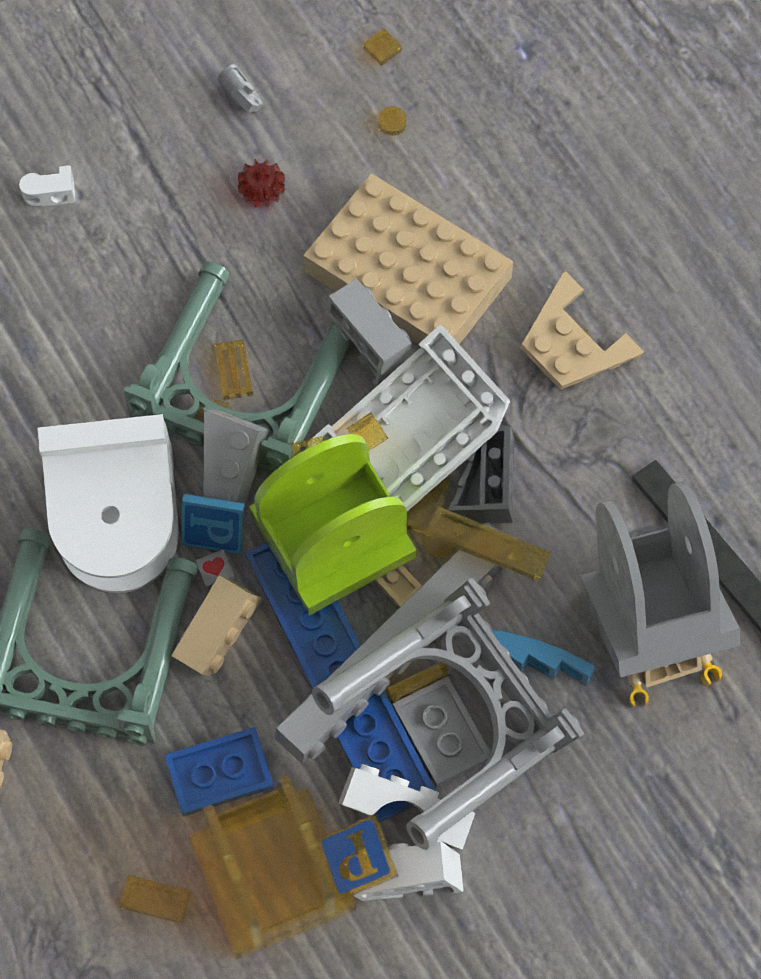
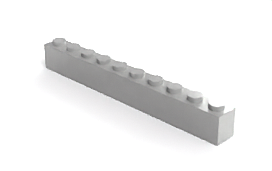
(309, 727)

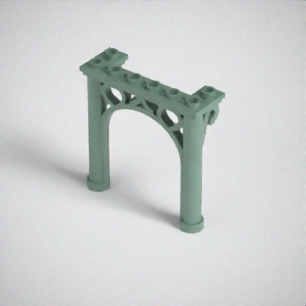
(156, 380)
(139, 714)

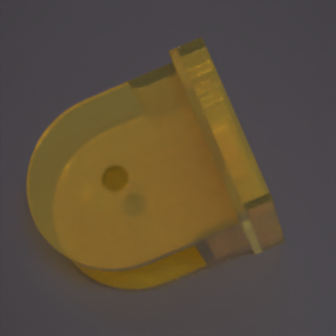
(267, 868)

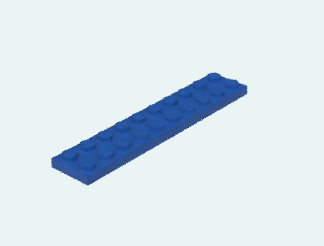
(321, 647)

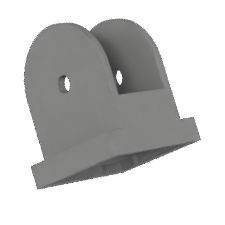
(658, 590)

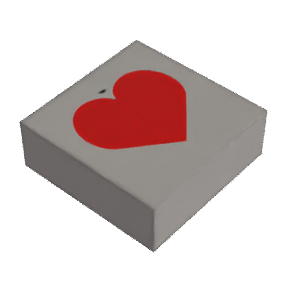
(212, 566)

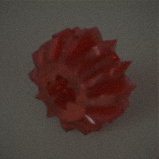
(261, 183)

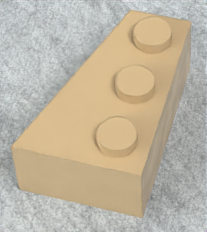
(216, 625)

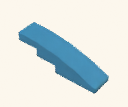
(544, 657)

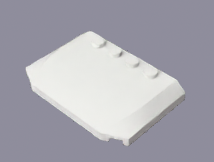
(434, 414)

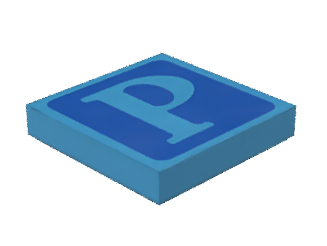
(212, 524)

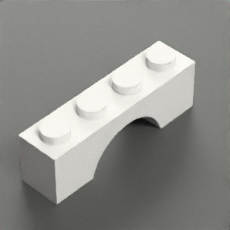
(369, 792)

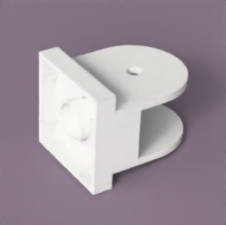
(111, 500)

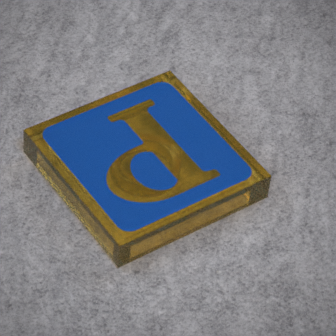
(357, 857)

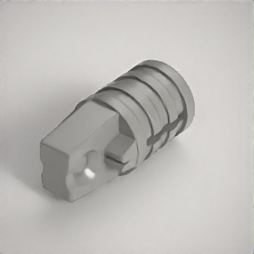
(239, 88)

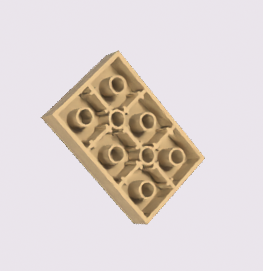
(410, 261)

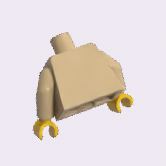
(670, 672)

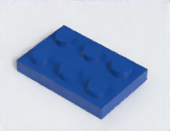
(219, 771)

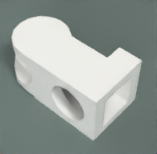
(48, 189)

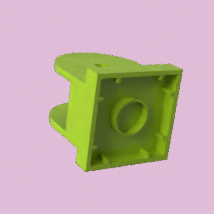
(331, 521)

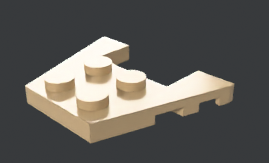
(565, 348)

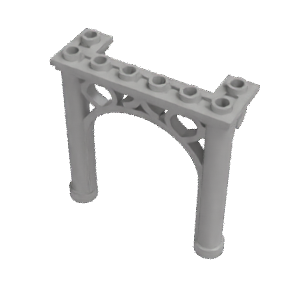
(541, 730)

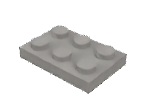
(442, 731)

